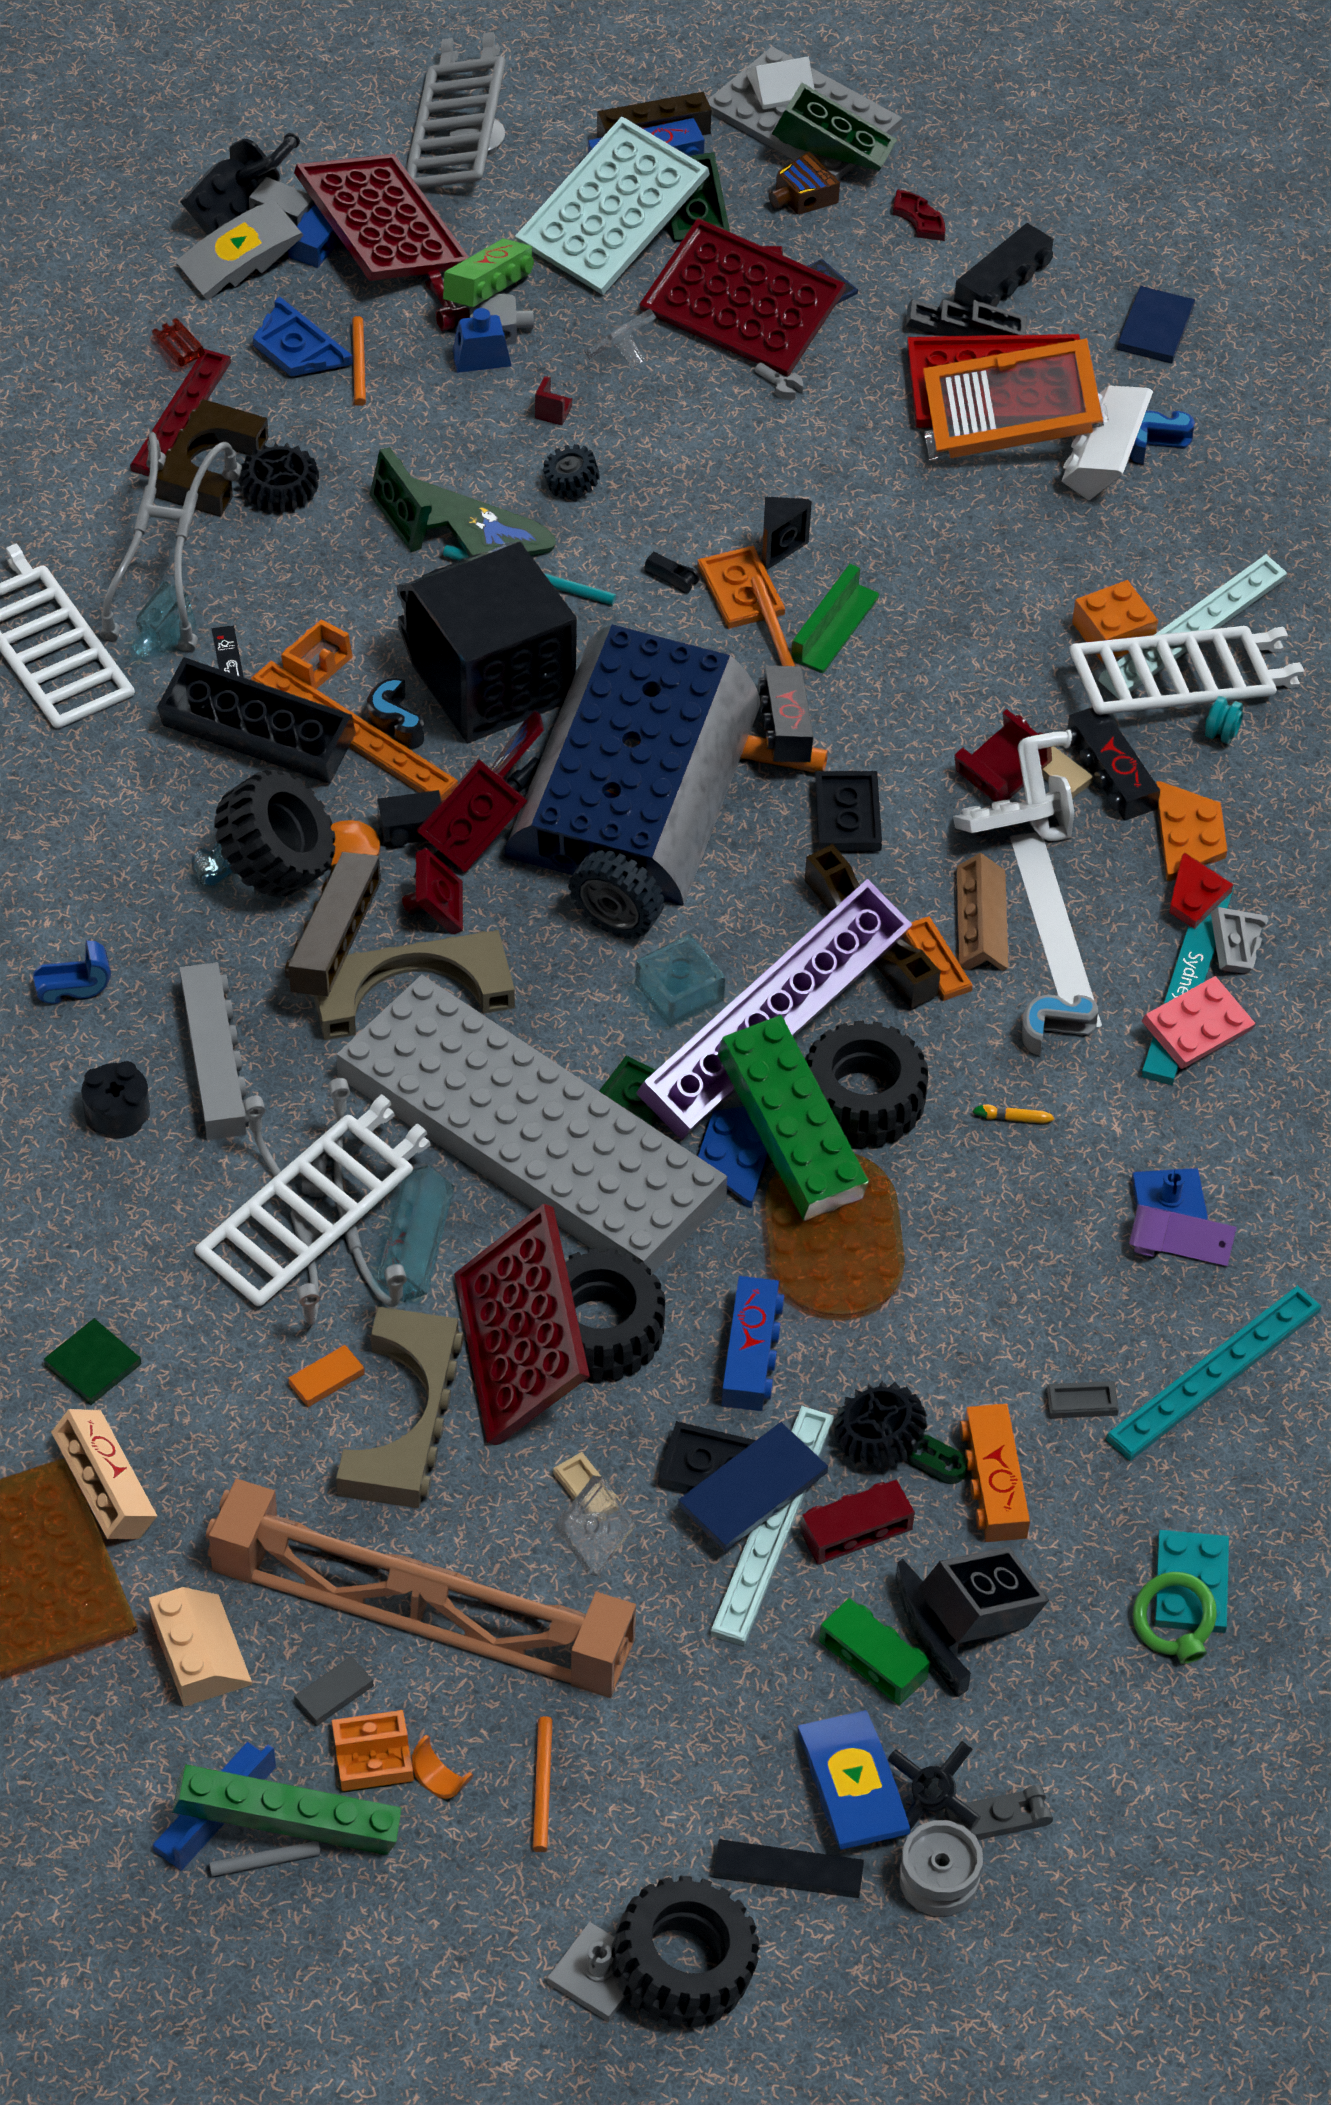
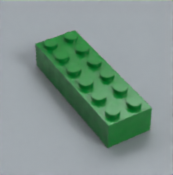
(792, 1117)

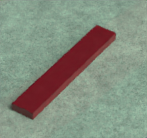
(196, 386)

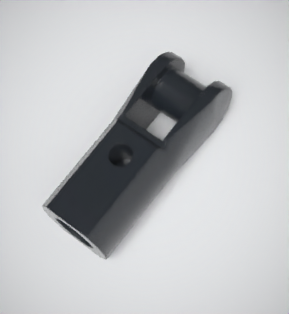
(672, 572)

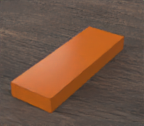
(926, 936)

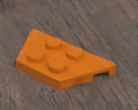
(1189, 826)

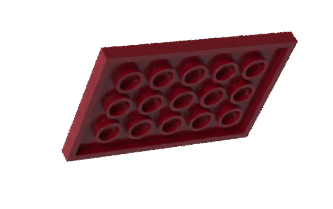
(381, 216)
(743, 297)
(521, 1325)

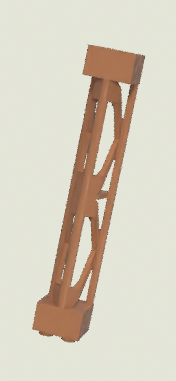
(251, 1527)

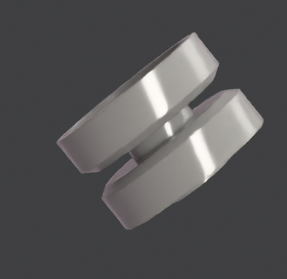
(940, 1868)

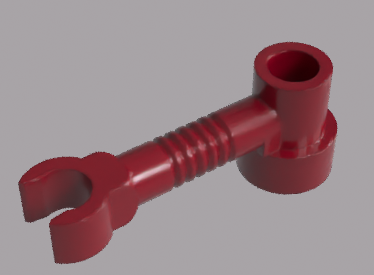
(450, 314)

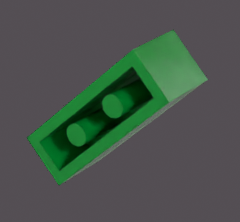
(874, 1651)

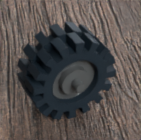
(571, 471)

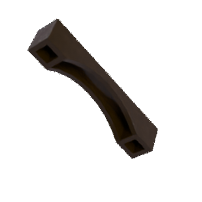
(903, 966)

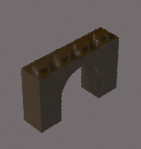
(205, 429)

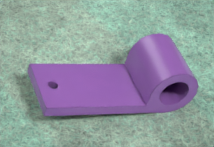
(1181, 1235)

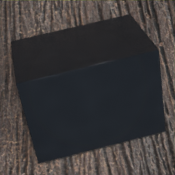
(784, 528)

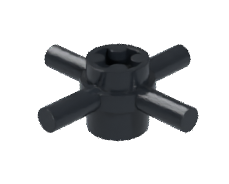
(923, 1778)

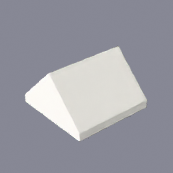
(779, 81)

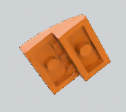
(372, 1750)

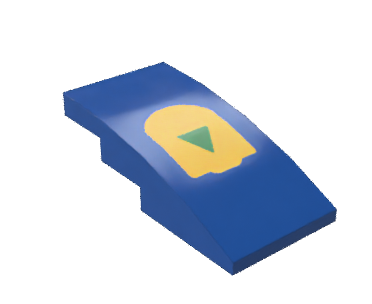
(853, 1780)

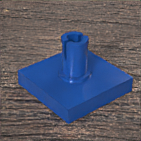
(1171, 1191)

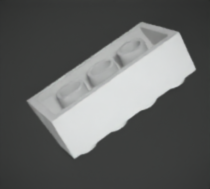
(1103, 454)

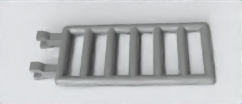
(449, 66)

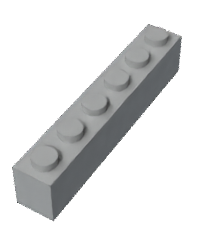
(213, 1050)

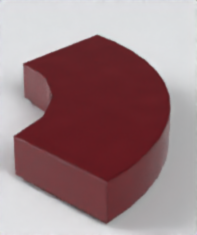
(915, 209)

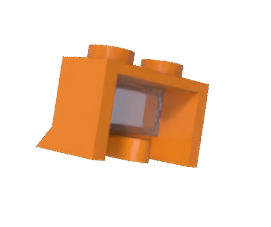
(318, 653)

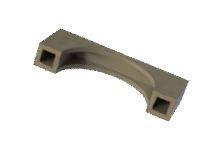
(471, 960)
(400, 1469)

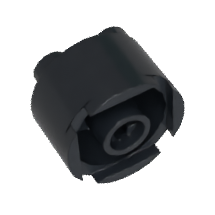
(115, 1099)

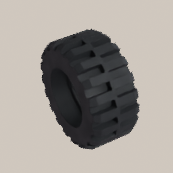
(274, 833)
(877, 1052)
(631, 1286)
(675, 1993)

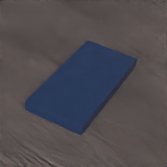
(753, 1486)

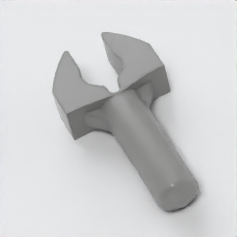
(782, 383)

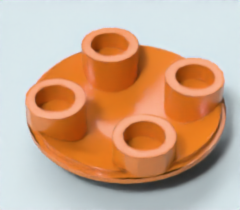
(354, 838)

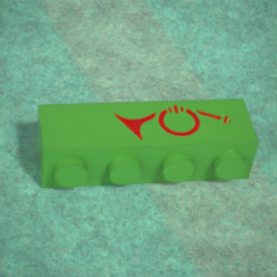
(487, 272)

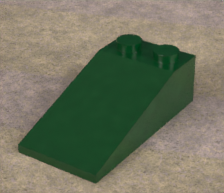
(830, 130)

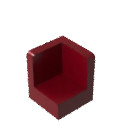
(551, 406)

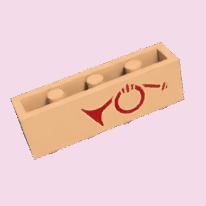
(104, 1474)

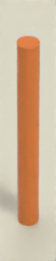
(358, 361)
(772, 621)
(542, 1785)

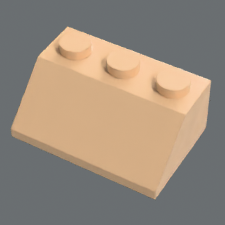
(198, 1644)

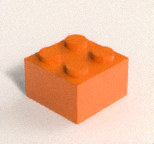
(1113, 614)

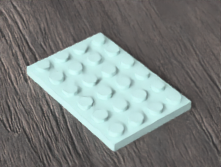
(612, 205)

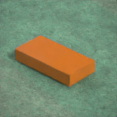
(326, 1375)

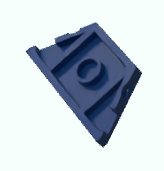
(297, 343)
(736, 1151)

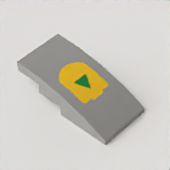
(239, 248)

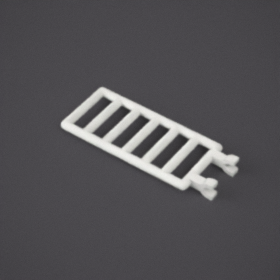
(82, 631)
(1252, 642)
(362, 1128)

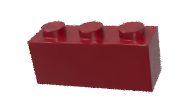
(857, 1521)

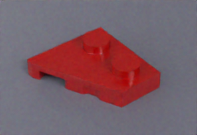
(1197, 891)

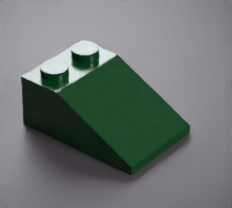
(705, 203)

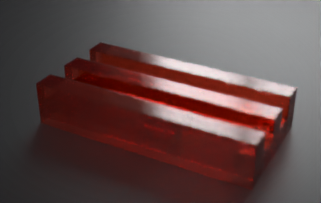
(160, 337)

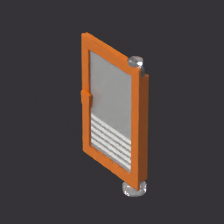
(1012, 399)

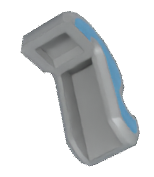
(1057, 1015)

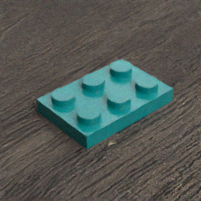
(1203, 1557)

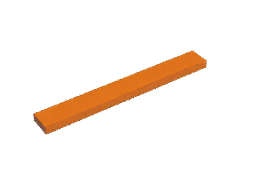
(368, 740)

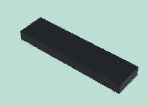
(788, 1868)

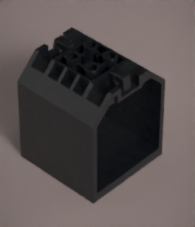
(490, 639)

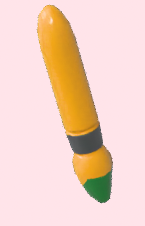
(1013, 1114)

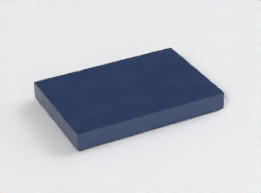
(1156, 324)

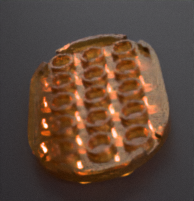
(840, 1260)

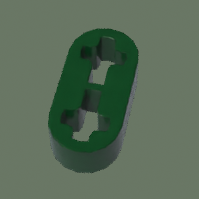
(937, 1458)

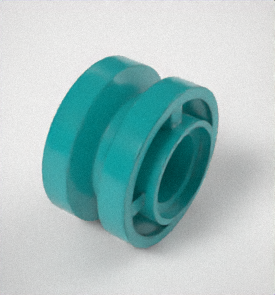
(1224, 720)

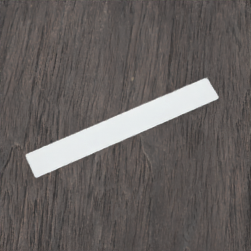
(1051, 917)

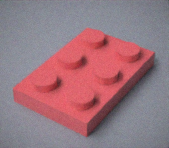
(1198, 1022)

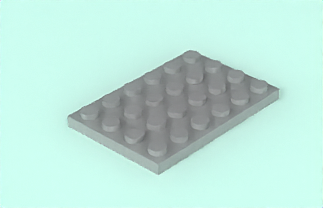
(740, 107)

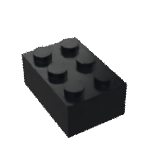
(983, 1594)

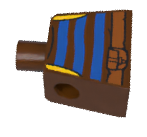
(805, 186)

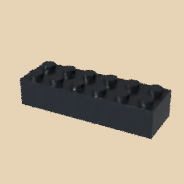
(256, 720)

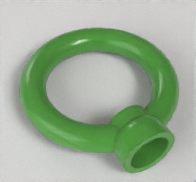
(1189, 1646)

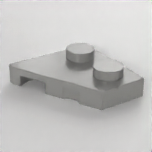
(1237, 938)

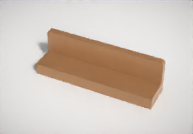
(982, 913)

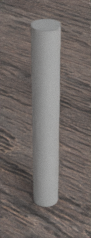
(264, 1858)

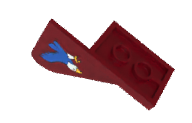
(480, 802)

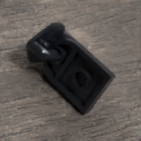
(219, 192)

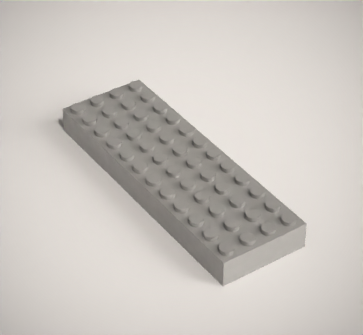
(531, 1125)

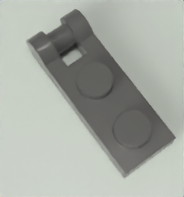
(1003, 1813)

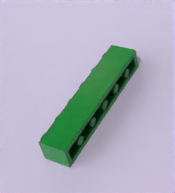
(286, 1809)

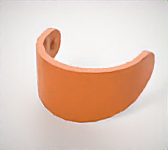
(434, 1774)

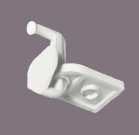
(1037, 804)

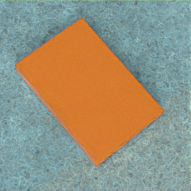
(730, 585)

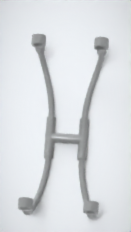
(155, 461)
(309, 1293)

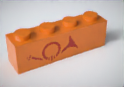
(995, 1472)

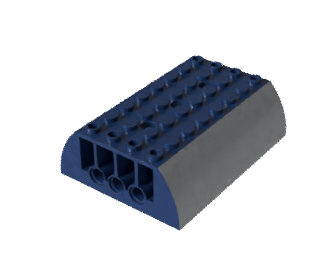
(692, 726)

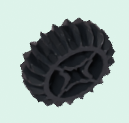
(286, 474)
(901, 1419)

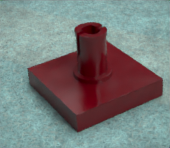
(436, 892)

